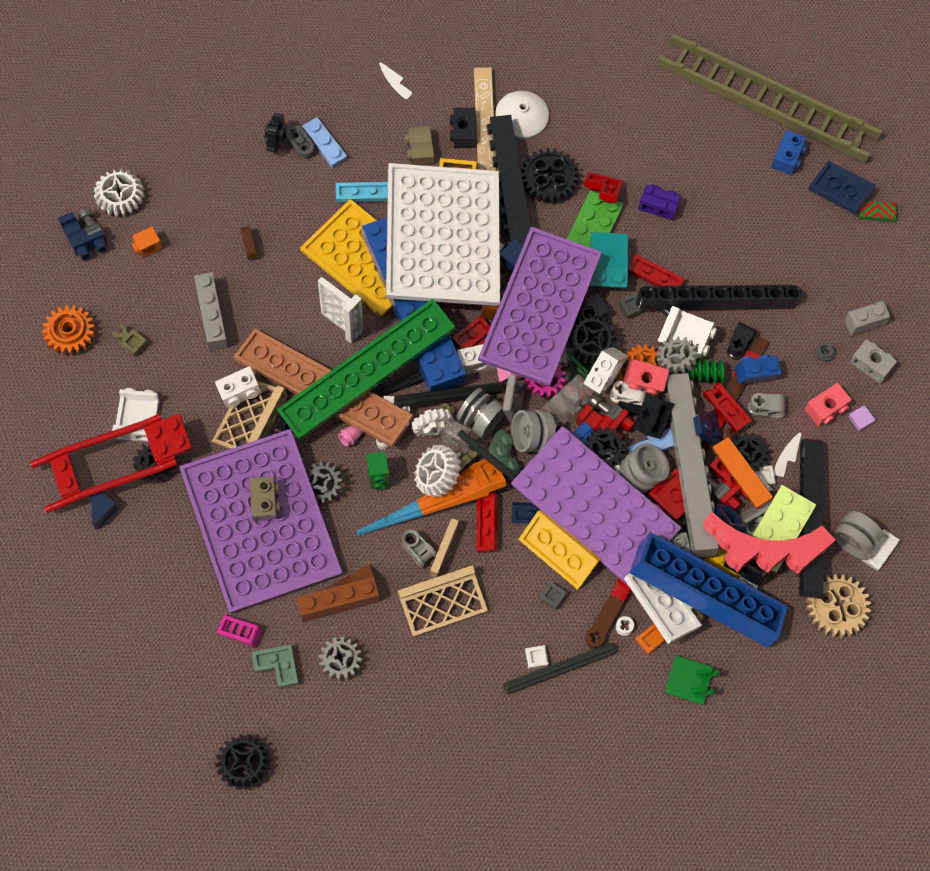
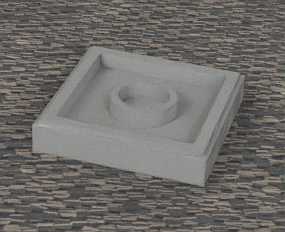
(513, 397)

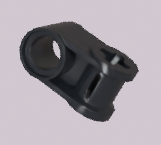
(740, 340)

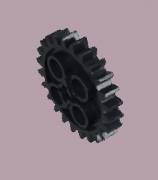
(551, 189)

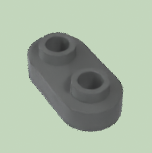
(301, 142)

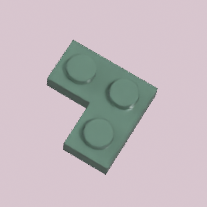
(500, 450)
(281, 660)

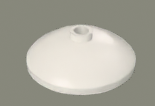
(526, 122)

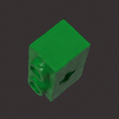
(377, 470)

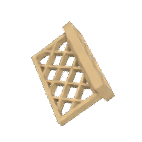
(265, 420)
(437, 584)

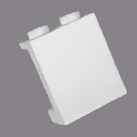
(690, 326)
(133, 408)

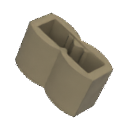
(420, 145)

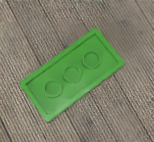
(594, 217)

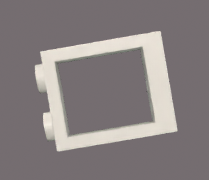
(609, 364)

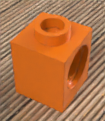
(146, 242)

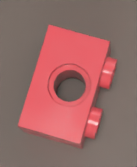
(656, 375)
(834, 396)

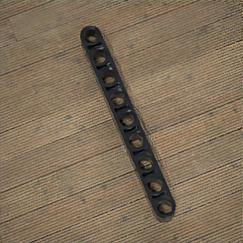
(726, 293)
(812, 489)

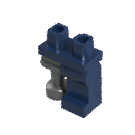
(83, 239)

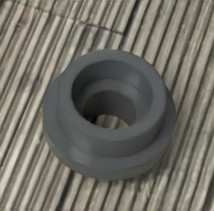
(825, 347)

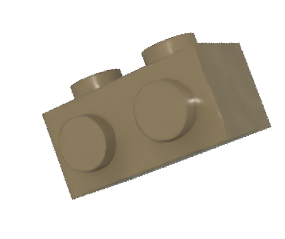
(263, 498)

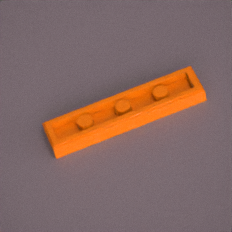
(742, 473)

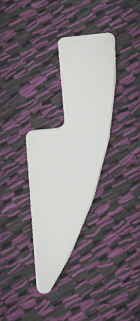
(395, 79)
(788, 454)

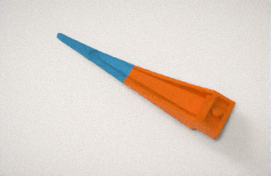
(473, 484)

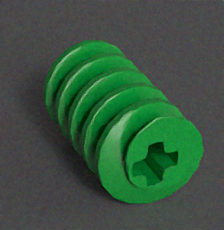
(707, 370)

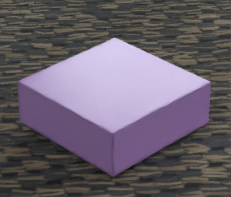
(861, 418)

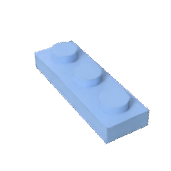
(324, 142)

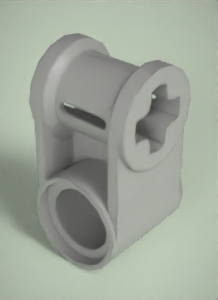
(768, 404)
(420, 550)

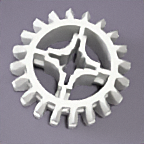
(107, 191)
(437, 471)

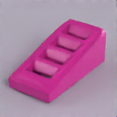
(251, 635)

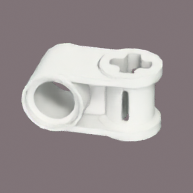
(626, 394)

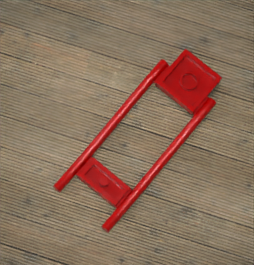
(166, 439)

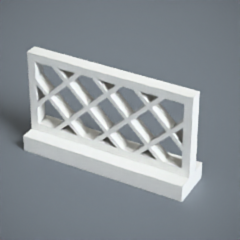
(341, 309)

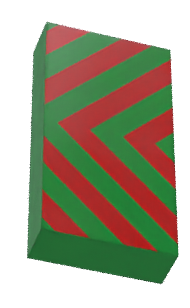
(878, 211)

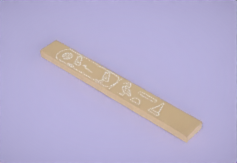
(483, 112)

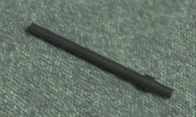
(475, 445)

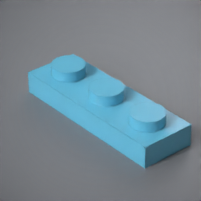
(362, 192)

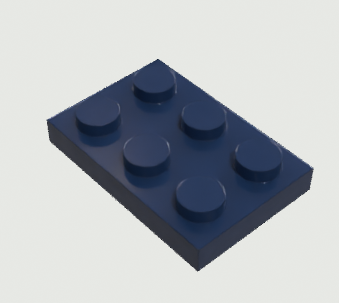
(842, 187)

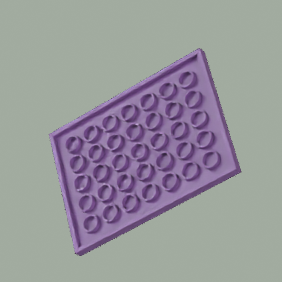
(260, 556)

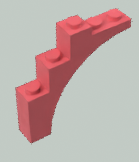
(767, 553)

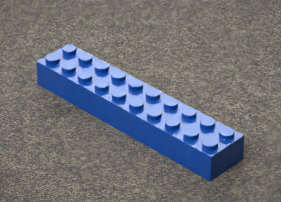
(440, 363)

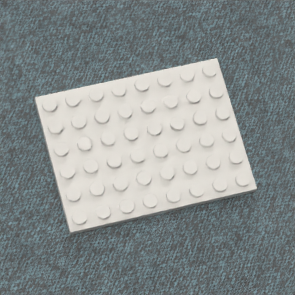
(443, 235)

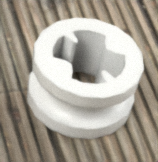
(630, 628)

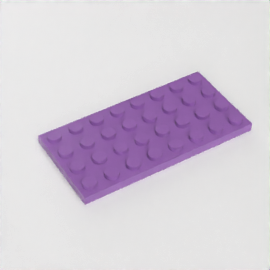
(539, 306)
(592, 501)

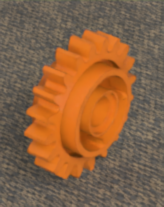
(68, 341)

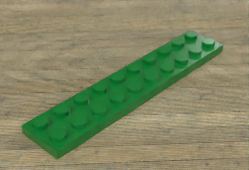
(366, 369)

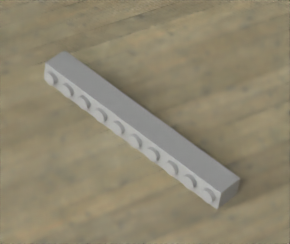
(690, 464)

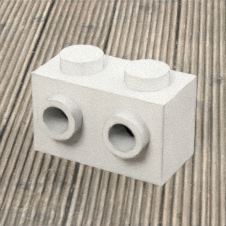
(238, 387)

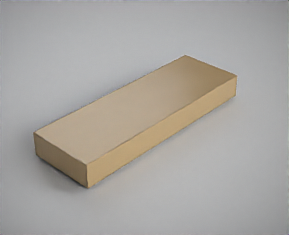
(444, 548)

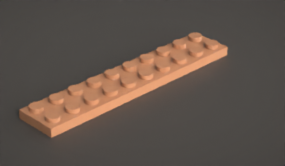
(297, 372)

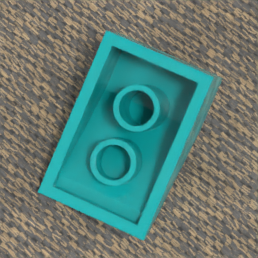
(613, 263)

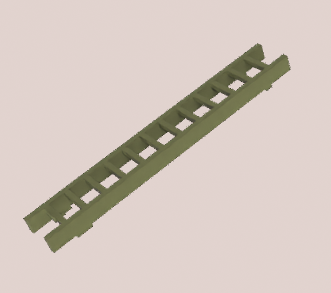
(766, 83)

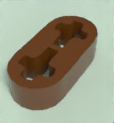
(248, 242)

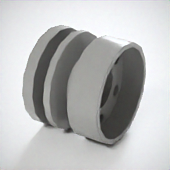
(478, 411)

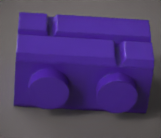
(659, 201)

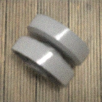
(532, 429)
(644, 467)
(858, 535)

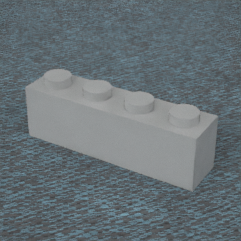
(210, 312)

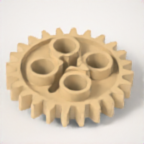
(854, 601)

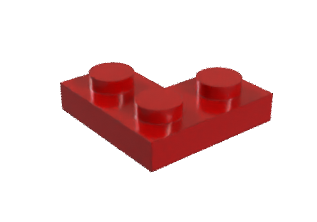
(608, 186)

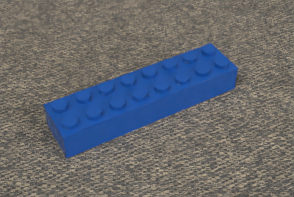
(708, 589)

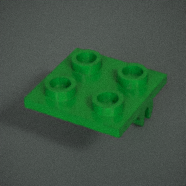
(690, 680)

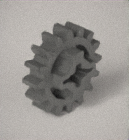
(331, 485)

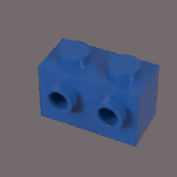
(788, 152)
(757, 370)

